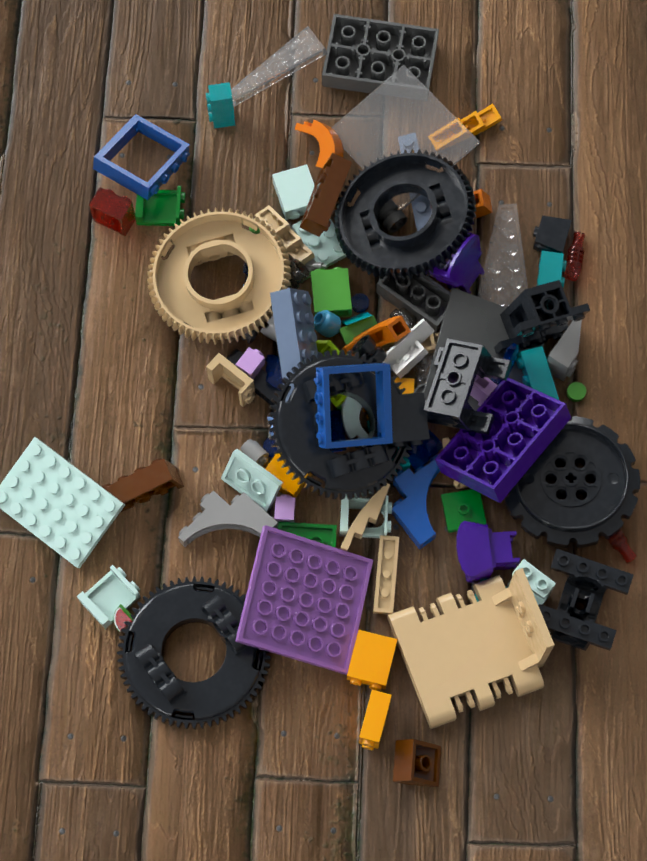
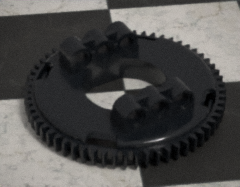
(394, 175)
(297, 441)
(158, 685)

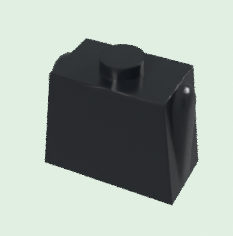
(551, 234)

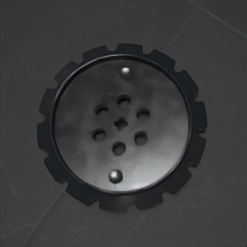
(604, 501)

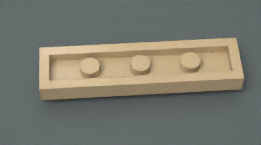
(386, 575)

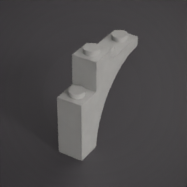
(218, 515)

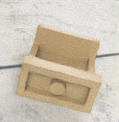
(222, 367)

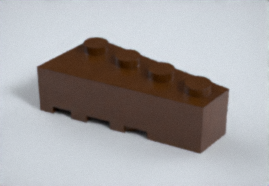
(325, 195)
(145, 483)

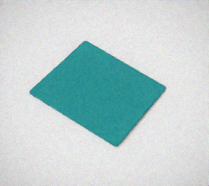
(356, 318)

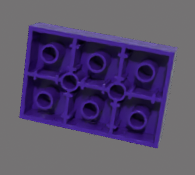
(519, 434)

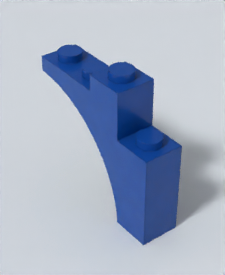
(412, 511)

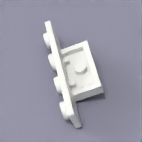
(409, 350)

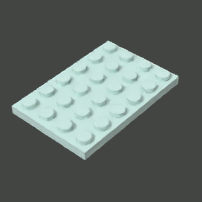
(58, 502)

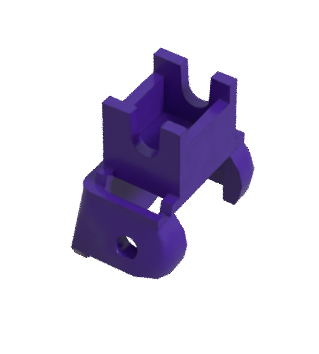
(463, 267)
(483, 550)

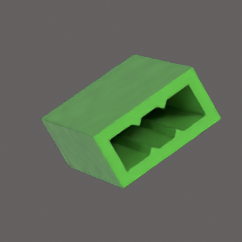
(331, 291)

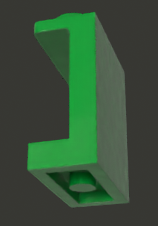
(161, 208)

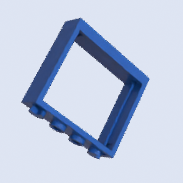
(103, 164)
(383, 403)

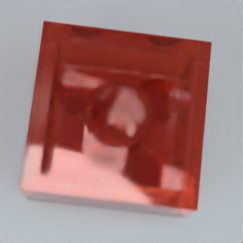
(112, 211)

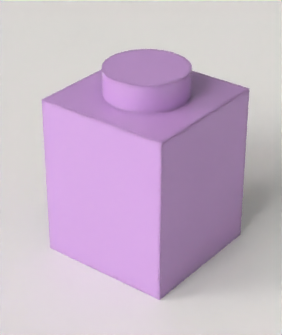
(251, 362)
(285, 508)

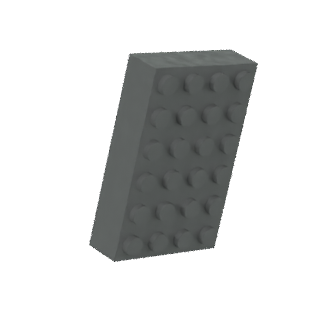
(370, 51)

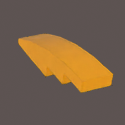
(482, 120)

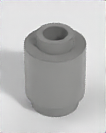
(255, 452)

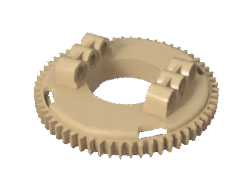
(209, 239)

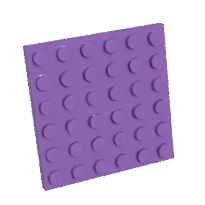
(304, 600)

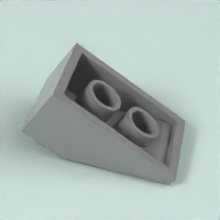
(563, 356)

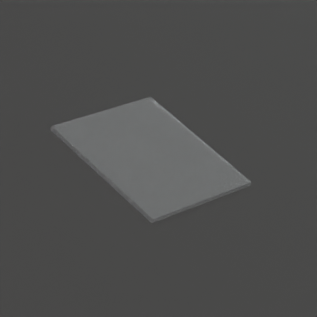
(401, 118)

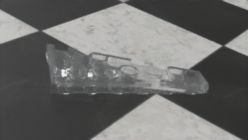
(288, 59)
(504, 262)

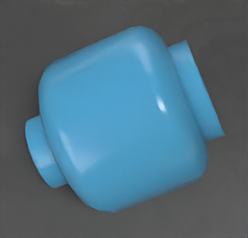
(327, 323)

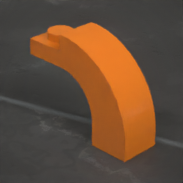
(327, 138)
(383, 332)

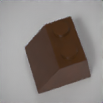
(416, 763)

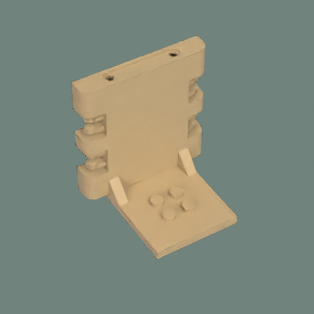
(474, 647)

